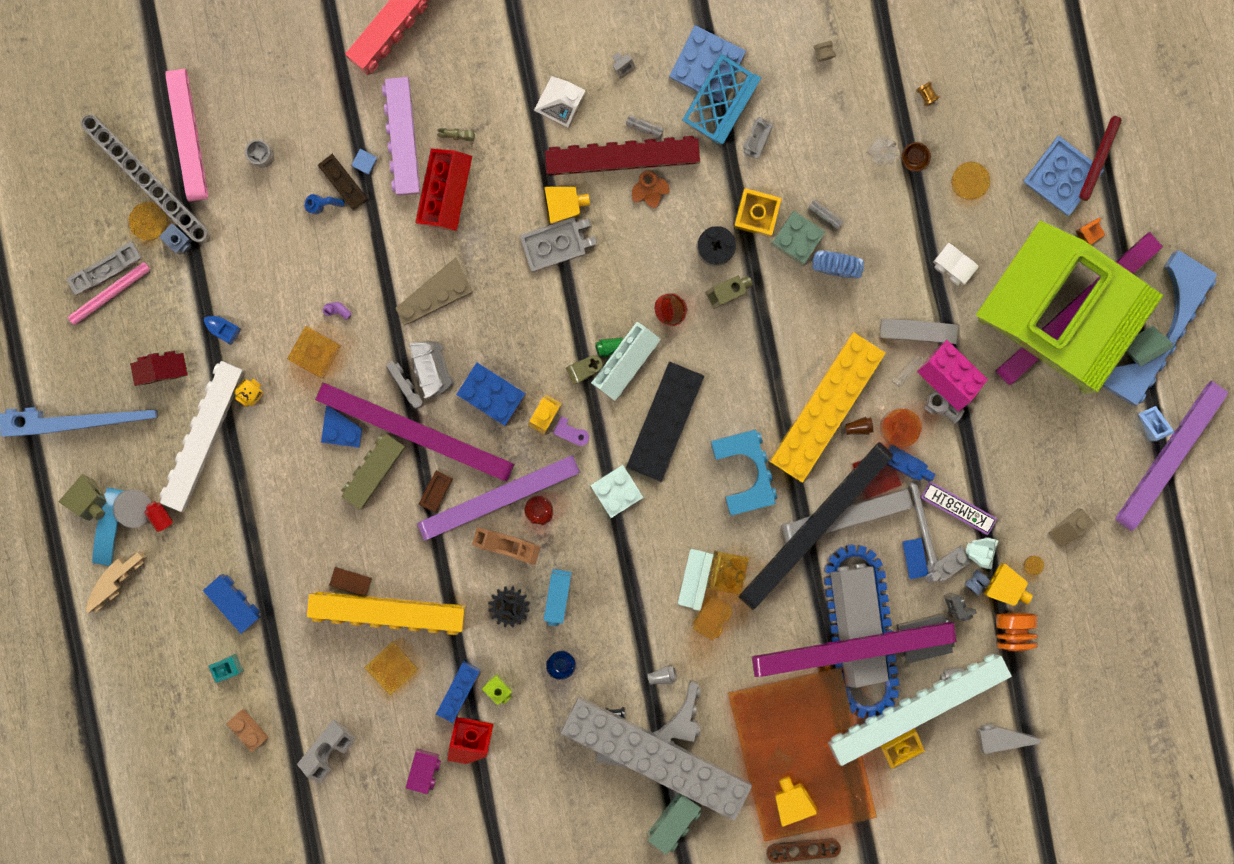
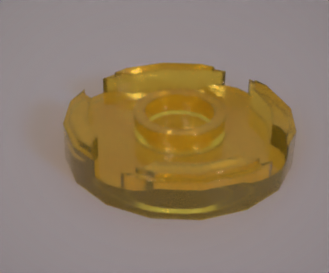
(970, 180)
(148, 221)

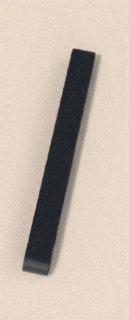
(816, 526)

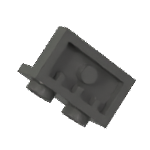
(957, 607)

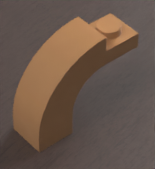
(506, 545)

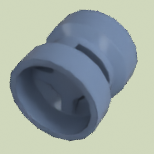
(974, 586)

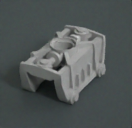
(430, 367)

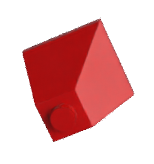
(469, 740)

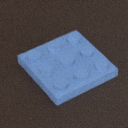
(700, 56)
(1060, 175)

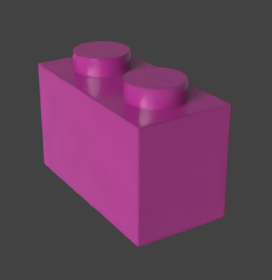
(422, 771)

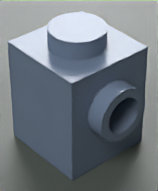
(176, 239)

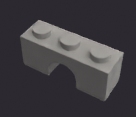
(315, 761)

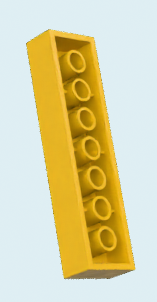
(827, 407)
(386, 611)

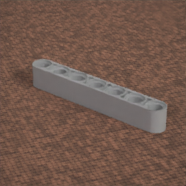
(860, 512)

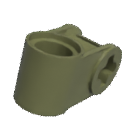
(581, 370)

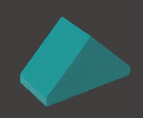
(225, 668)

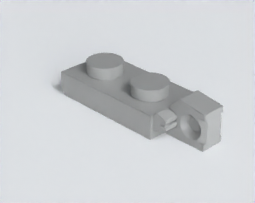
(948, 565)

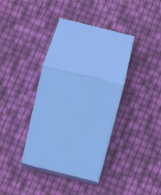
(1155, 424)

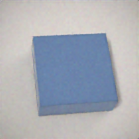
(364, 161)

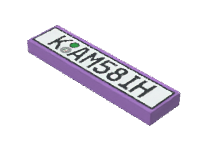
(958, 508)

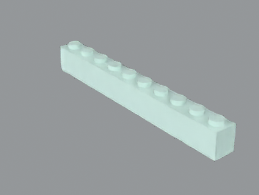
(919, 709)

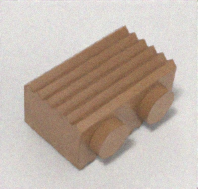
(247, 730)

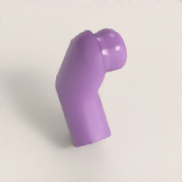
(336, 308)

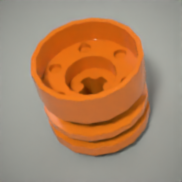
(1016, 631)

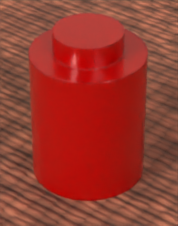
(158, 516)

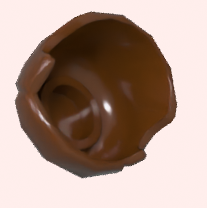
(916, 156)

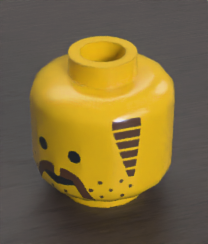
(248, 392)

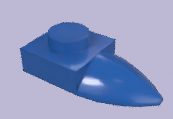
(222, 328)

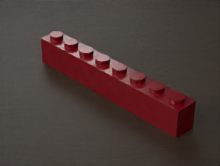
(622, 157)

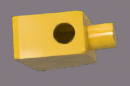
(564, 203)
(544, 414)
(1008, 586)
(794, 802)

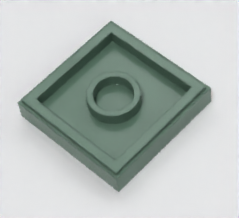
(1148, 346)

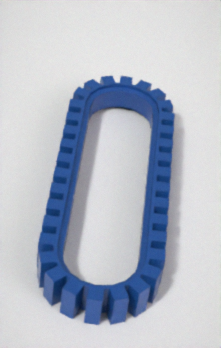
(880, 586)

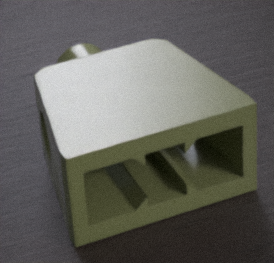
(723, 292)
(85, 499)

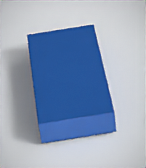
(915, 558)

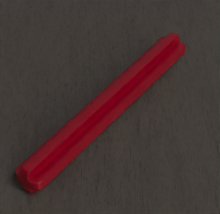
(1100, 158)

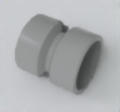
(259, 153)

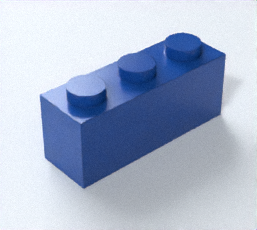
(232, 603)
(458, 691)

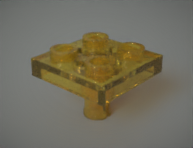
(730, 573)

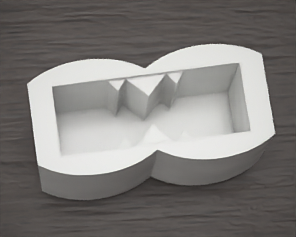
(955, 264)

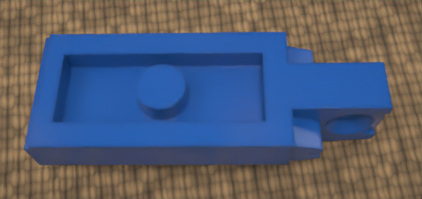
(909, 465)

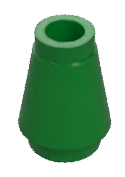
(606, 347)

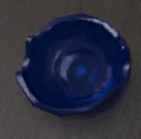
(561, 665)

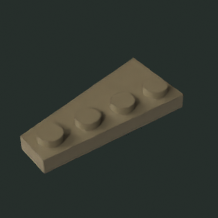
(438, 291)

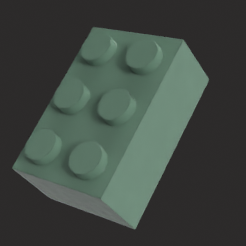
(673, 823)

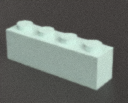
(626, 361)

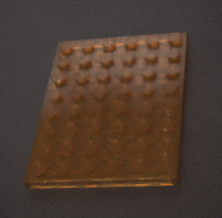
(786, 734)

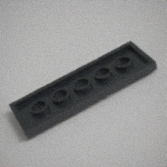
(665, 421)

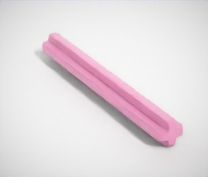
(109, 293)

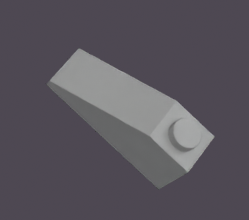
(999, 738)

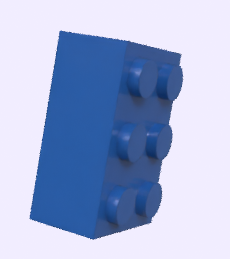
(491, 394)

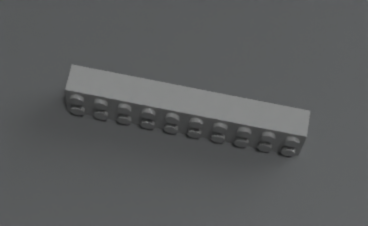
(656, 758)

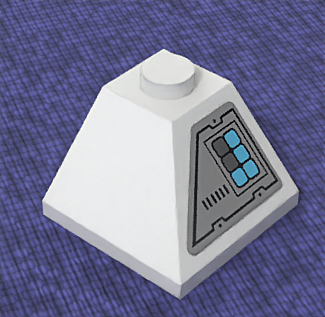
(560, 101)

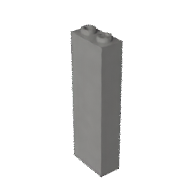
(858, 617)

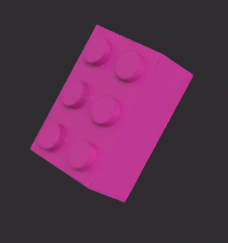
(952, 375)

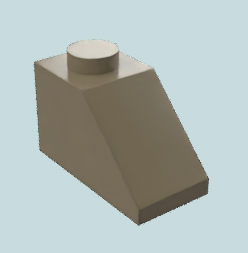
(1071, 527)

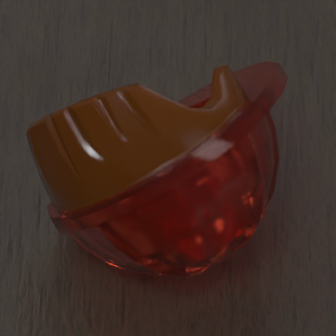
(671, 309)

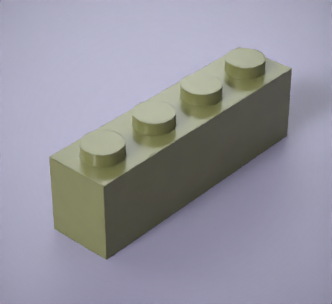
(373, 471)

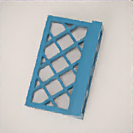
(736, 106)

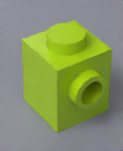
(497, 690)

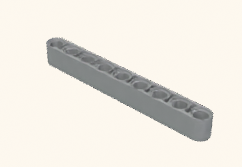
(137, 175)

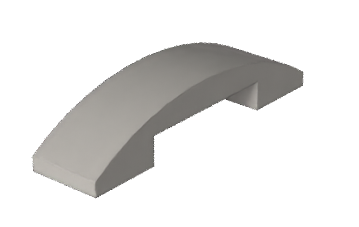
(104, 269)
(918, 330)

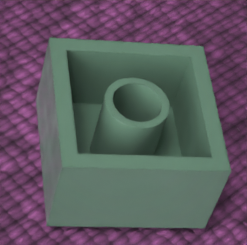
(798, 238)

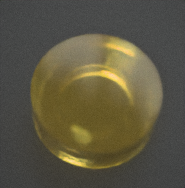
(1033, 565)

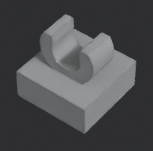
(622, 65)

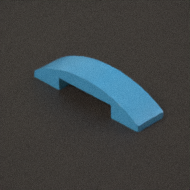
(106, 531)

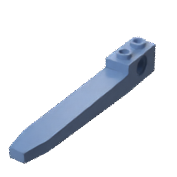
(37, 424)

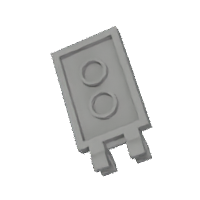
(556, 243)

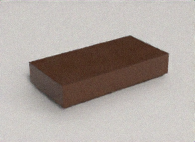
(435, 491)
(350, 581)

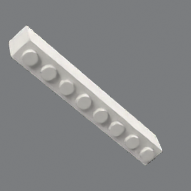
(202, 436)

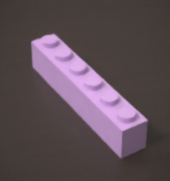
(402, 136)

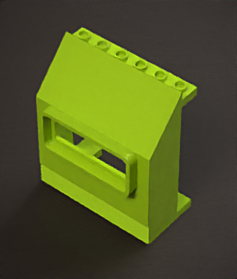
(1098, 330)

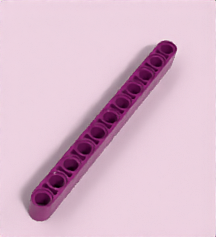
(1131, 261)
(414, 431)
(853, 649)

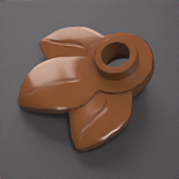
(649, 192)

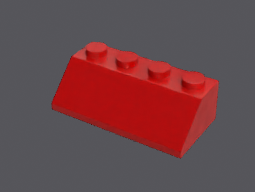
(443, 189)

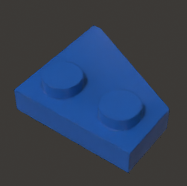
(340, 430)

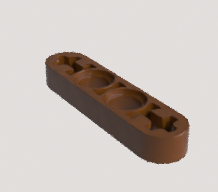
(803, 850)

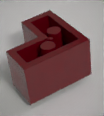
(158, 368)

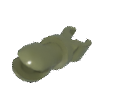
(467, 135)

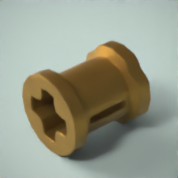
(928, 94)

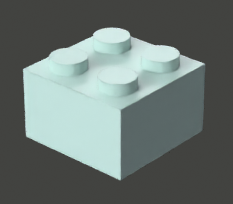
(616, 491)

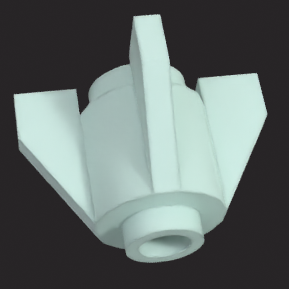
(982, 551)

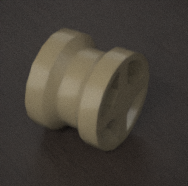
(824, 51)

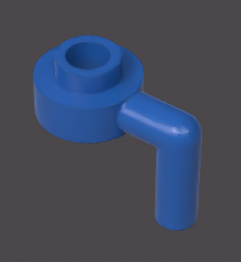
(315, 203)

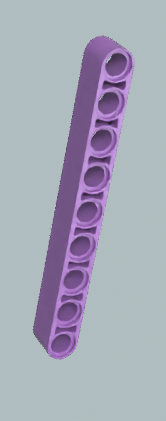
(1171, 456)
(498, 497)

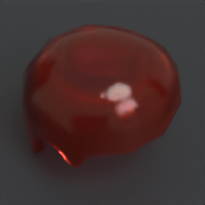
(539, 510)

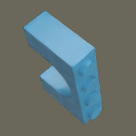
(760, 493)
(557, 597)

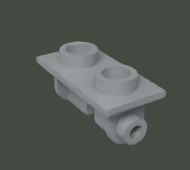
(756, 143)

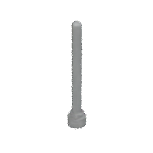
(923, 525)

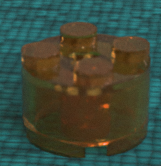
(910, 432)

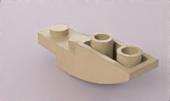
(107, 585)

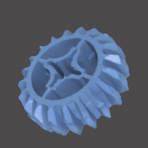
(838, 264)

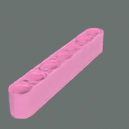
(186, 135)

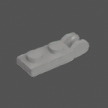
(405, 385)

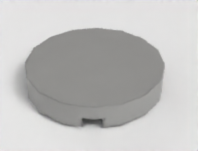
(130, 508)

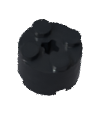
(713, 235)

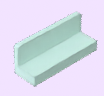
(695, 579)

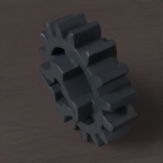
(503, 597)

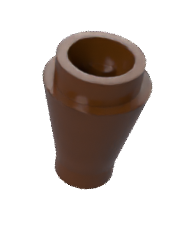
(862, 426)

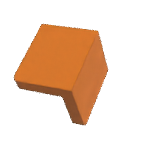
(1091, 232)

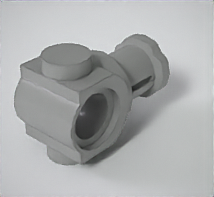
(943, 408)

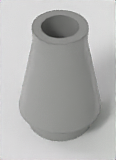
(665, 675)

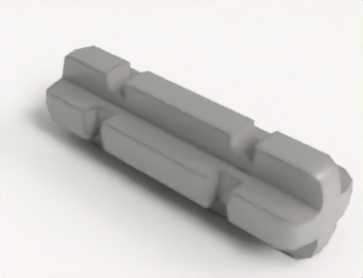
(644, 126)
(825, 214)

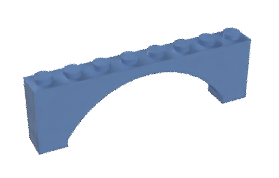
(1190, 285)

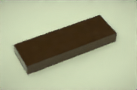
(342, 182)

